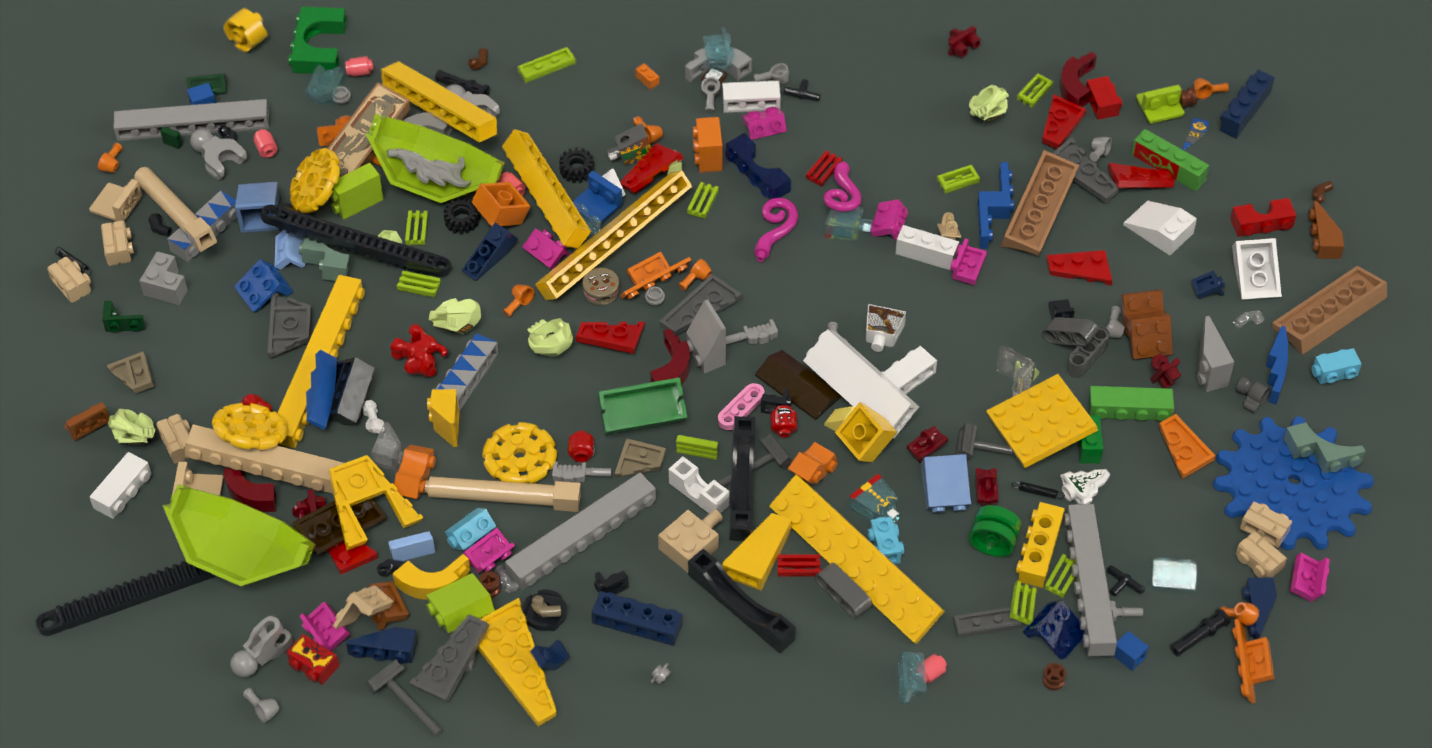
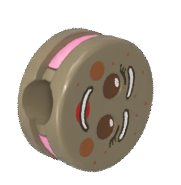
(601, 286)

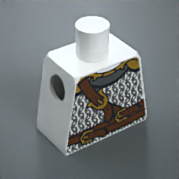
(883, 326)

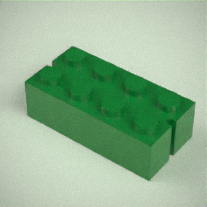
(642, 406)

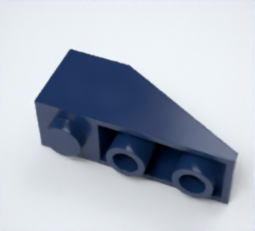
(489, 252)
(1262, 594)
(385, 645)

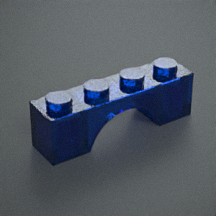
(771, 182)

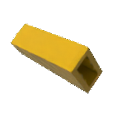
(758, 552)

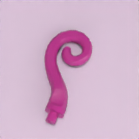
(841, 176)
(765, 243)

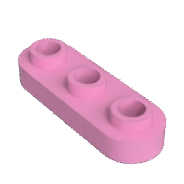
(742, 400)

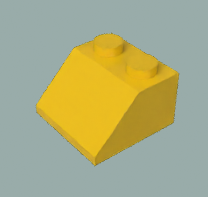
(445, 414)
(865, 432)

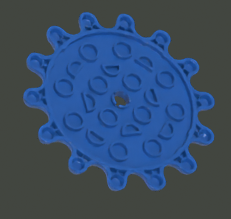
(1314, 505)

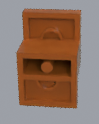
(1147, 323)

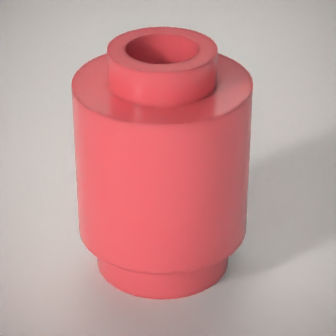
(359, 66)
(265, 143)
(510, 177)
(934, 667)

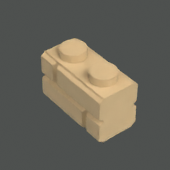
(116, 243)
(69, 279)
(174, 435)
(1267, 523)
(1260, 556)

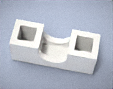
(686, 479)

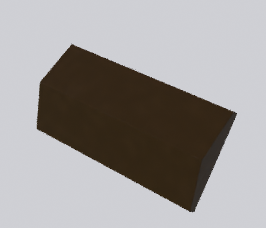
(806, 388)
(324, 525)

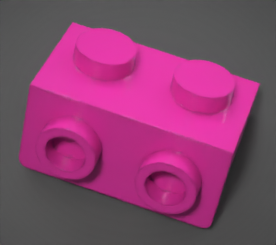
(764, 122)
(889, 218)
(544, 248)
(968, 263)
(488, 550)
(1309, 577)
(321, 624)

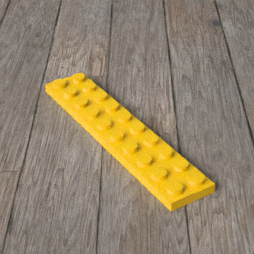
(864, 563)

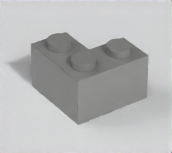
(162, 280)

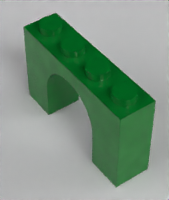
(310, 23)

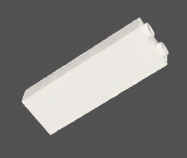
(858, 379)

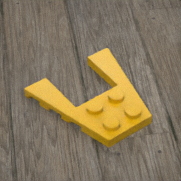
(359, 482)

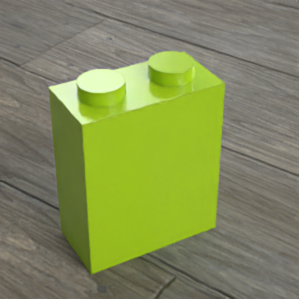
(356, 191)
(457, 601)

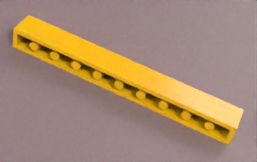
(613, 235)
(327, 336)

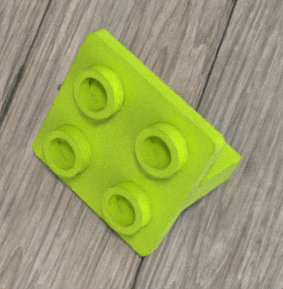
(1161, 104)

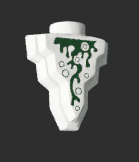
(1083, 485)

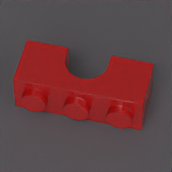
(1248, 221)

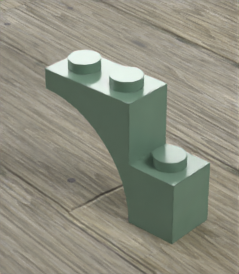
(329, 261)
(1330, 457)

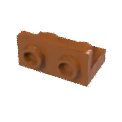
(87, 421)
(397, 610)

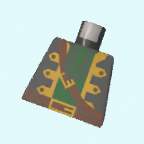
(631, 145)

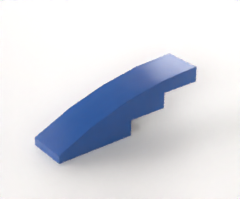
(1278, 363)
(322, 389)

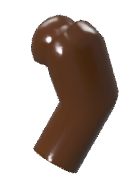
(477, 63)
(1319, 190)

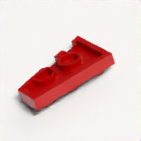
(1061, 121)
(652, 163)
(1133, 177)
(1086, 265)
(616, 337)

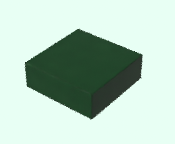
(171, 137)

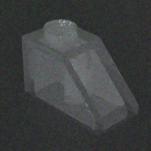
(388, 449)

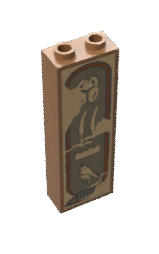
(351, 142)

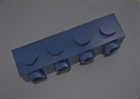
(1246, 104)
(637, 618)

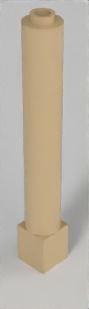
(196, 228)
(562, 495)

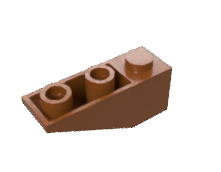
(1327, 235)

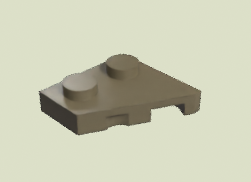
(133, 372)
(639, 458)

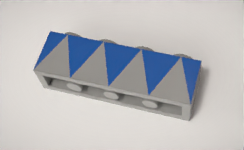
(216, 213)
(470, 367)

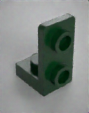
(116, 323)

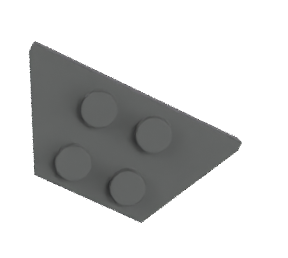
(288, 325)

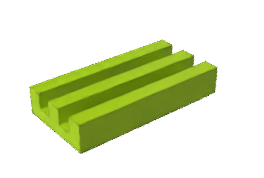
(1028, 99)
(959, 181)
(714, 191)
(417, 216)
(419, 281)
(697, 447)
(1063, 559)
(1031, 593)

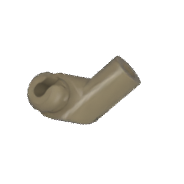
(543, 609)

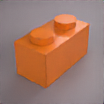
(647, 76)

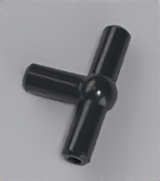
(802, 91)
(1124, 579)

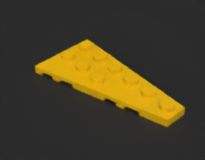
(508, 652)

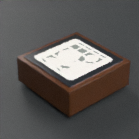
(714, 72)

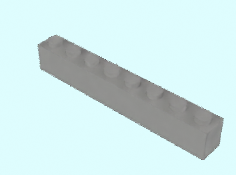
(189, 118)
(581, 531)
(1090, 579)

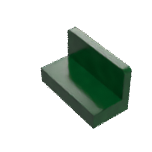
(216, 82)

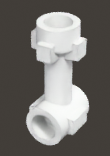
(373, 424)

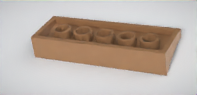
(1040, 204)
(1332, 308)

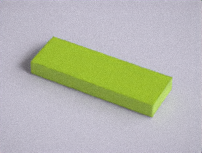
(546, 64)

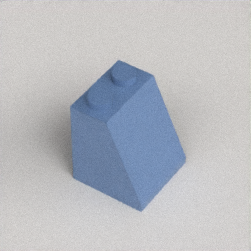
(249, 205)
(945, 483)

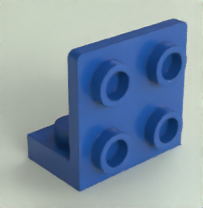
(601, 197)
(260, 284)

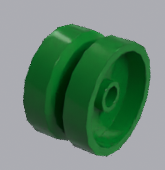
(995, 531)

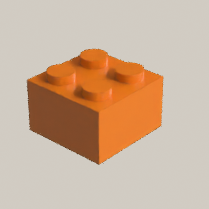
(707, 144)
(501, 204)

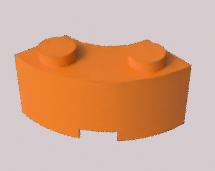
(814, 463)
(414, 471)

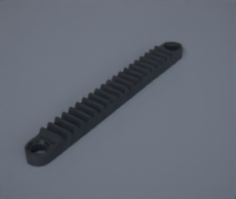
(355, 240)
(121, 597)

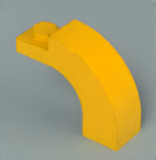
(420, 583)

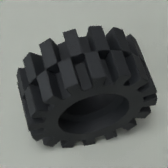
(573, 157)
(464, 224)

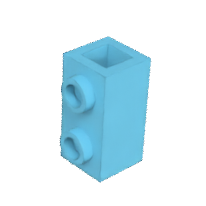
(1336, 366)
(470, 529)
(885, 538)

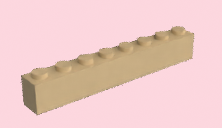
(274, 463)

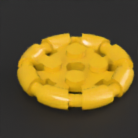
(314, 180)
(249, 426)
(515, 444)

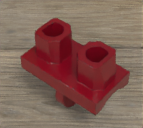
(961, 39)
(1165, 373)
(927, 443)
(986, 486)
(309, 504)

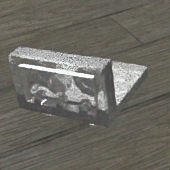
(1016, 368)

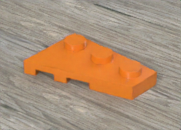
(1185, 446)

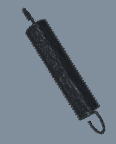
(62, 253)
(1037, 489)

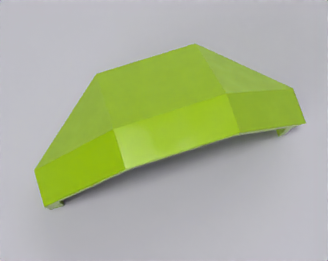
(395, 133)
(233, 537)

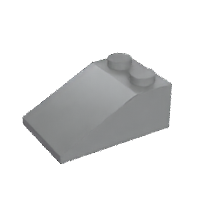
(707, 339)
(1214, 359)

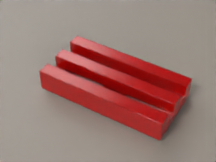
(821, 161)
(798, 562)

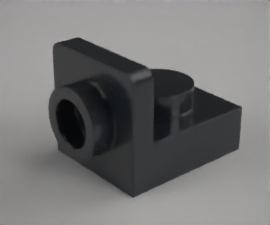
(1061, 308)
(770, 402)
(615, 583)

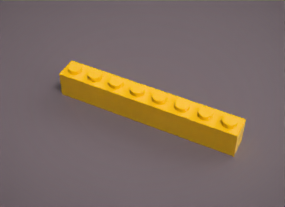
(439, 101)
(546, 189)

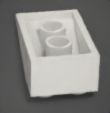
(1162, 225)
(1257, 268)

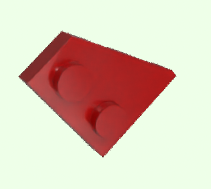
(347, 560)

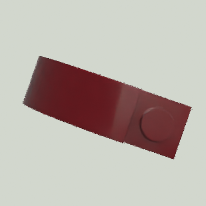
(1070, 86)
(680, 362)
(251, 494)

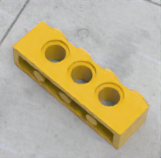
(1035, 572)

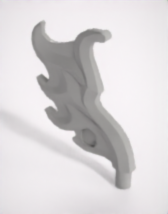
(435, 170)

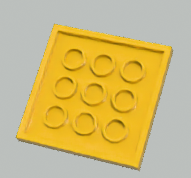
(1041, 420)

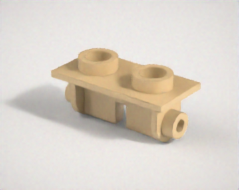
(949, 227)

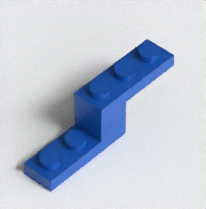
(995, 205)

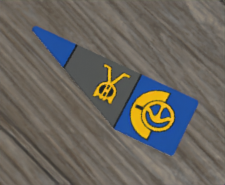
(1197, 129)

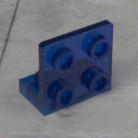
(1057, 627)

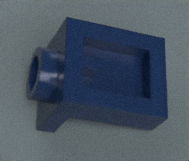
(1208, 284)
(551, 656)

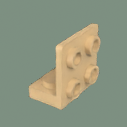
(117, 201)
(203, 482)
(367, 601)

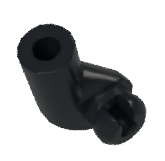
(227, 133)
(156, 225)
(389, 567)

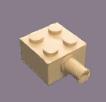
(689, 536)

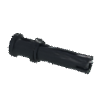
(468, 85)
(1207, 627)

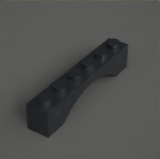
(742, 478)
(767, 624)

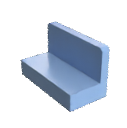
(288, 250)
(412, 546)

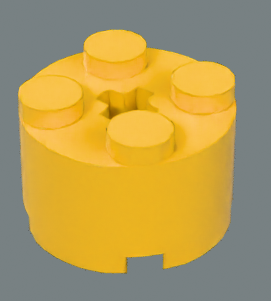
(245, 29)

